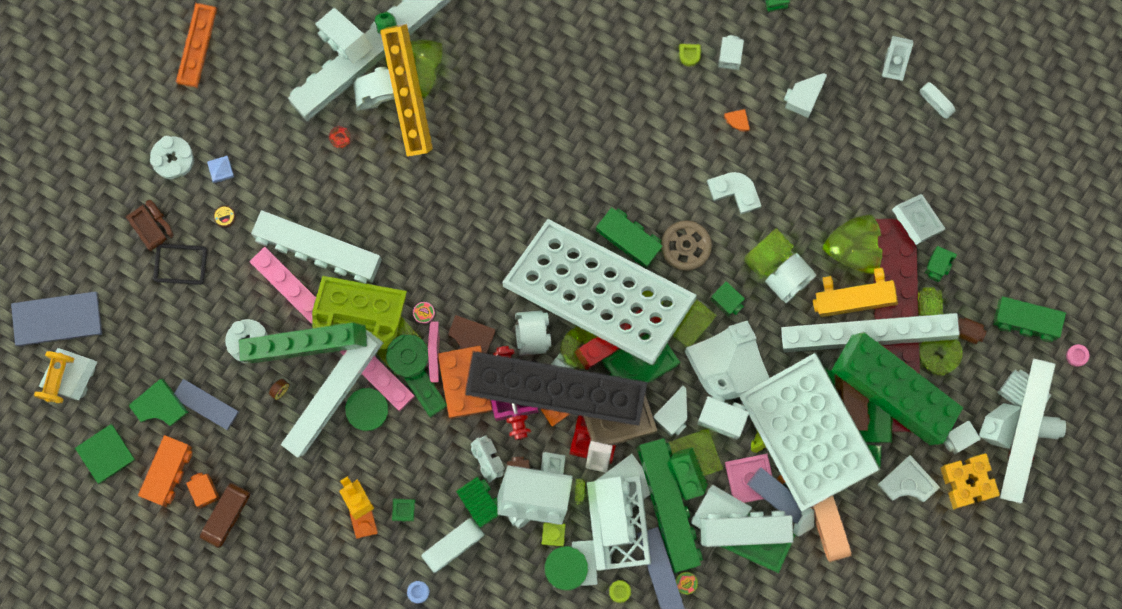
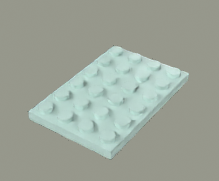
(809, 432)

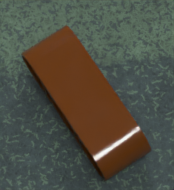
(225, 515)

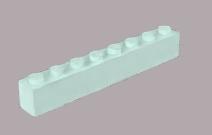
(882, 330)

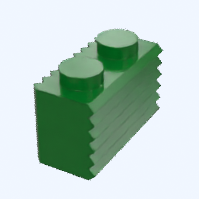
(688, 473)
(479, 502)

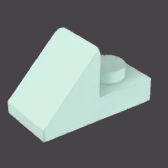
(897, 58)

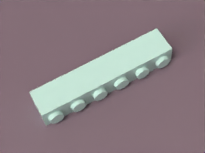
(316, 246)

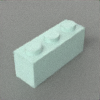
(343, 36)
(614, 511)

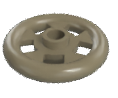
(671, 236)

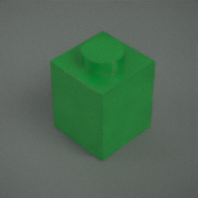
(728, 300)

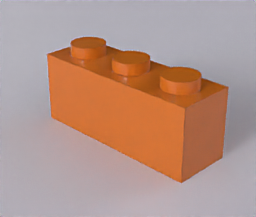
(165, 471)

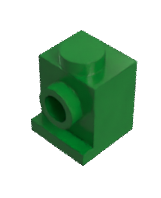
(939, 263)

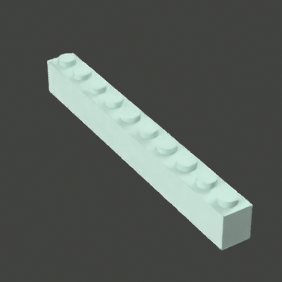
(341, 73)

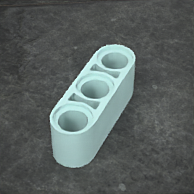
(452, 545)

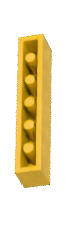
(406, 90)

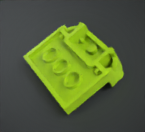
(360, 303)

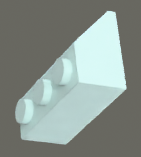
(534, 495)

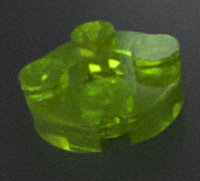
(569, 346)
(933, 362)

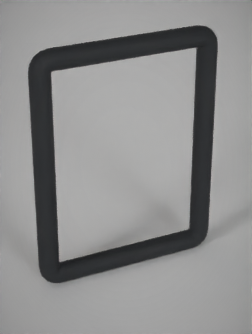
(180, 281)

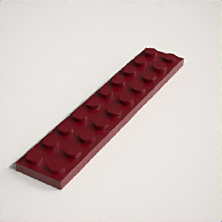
(899, 265)

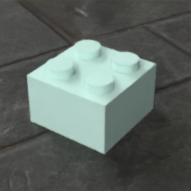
(723, 417)

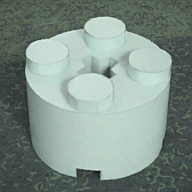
(791, 278)
(531, 332)

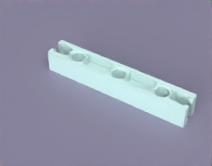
(330, 396)
(1027, 430)

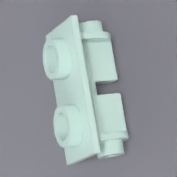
(490, 468)

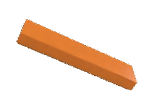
(196, 45)

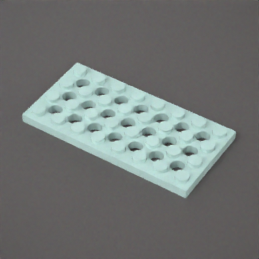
(591, 319)

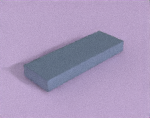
(206, 404)
(775, 494)

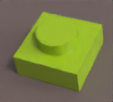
(553, 534)

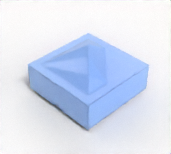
(220, 169)

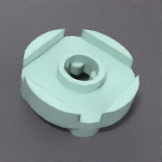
(167, 146)
(239, 331)

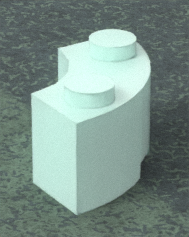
(373, 89)

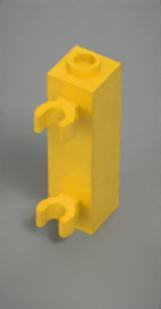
(855, 298)

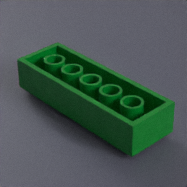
(897, 389)

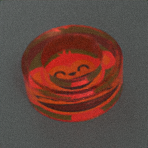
(339, 137)

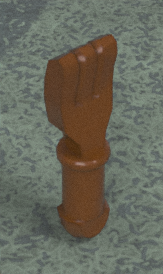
(158, 217)

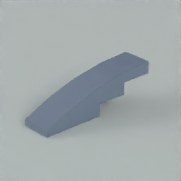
(661, 572)

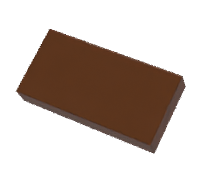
(146, 228)

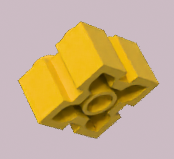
(958, 474)

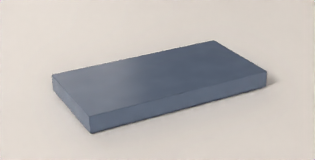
(56, 319)

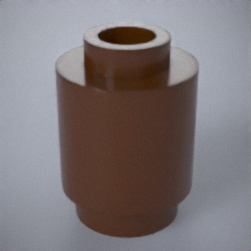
(971, 330)

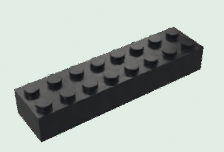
(555, 388)

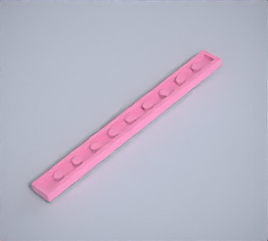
(304, 301)

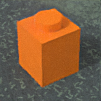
(202, 490)

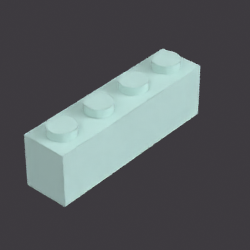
(746, 529)

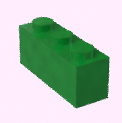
(629, 237)
(1029, 319)

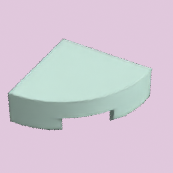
(805, 523)

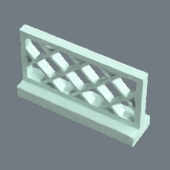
(602, 553)

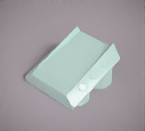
(75, 375)
(720, 503)

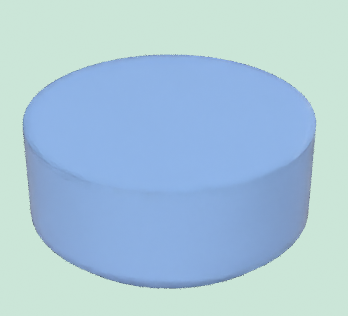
(418, 592)

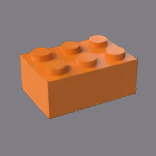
(454, 372)

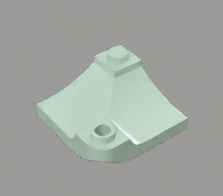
(728, 362)

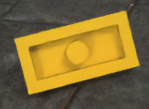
(355, 498)

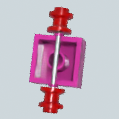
(513, 413)

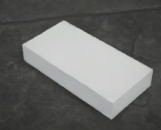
(598, 456)

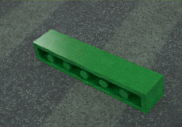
(303, 343)
(668, 506)

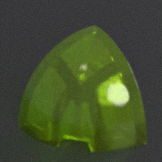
(427, 57)
(856, 244)

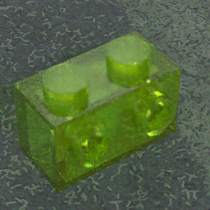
(769, 253)

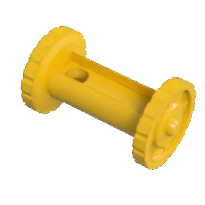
(54, 377)

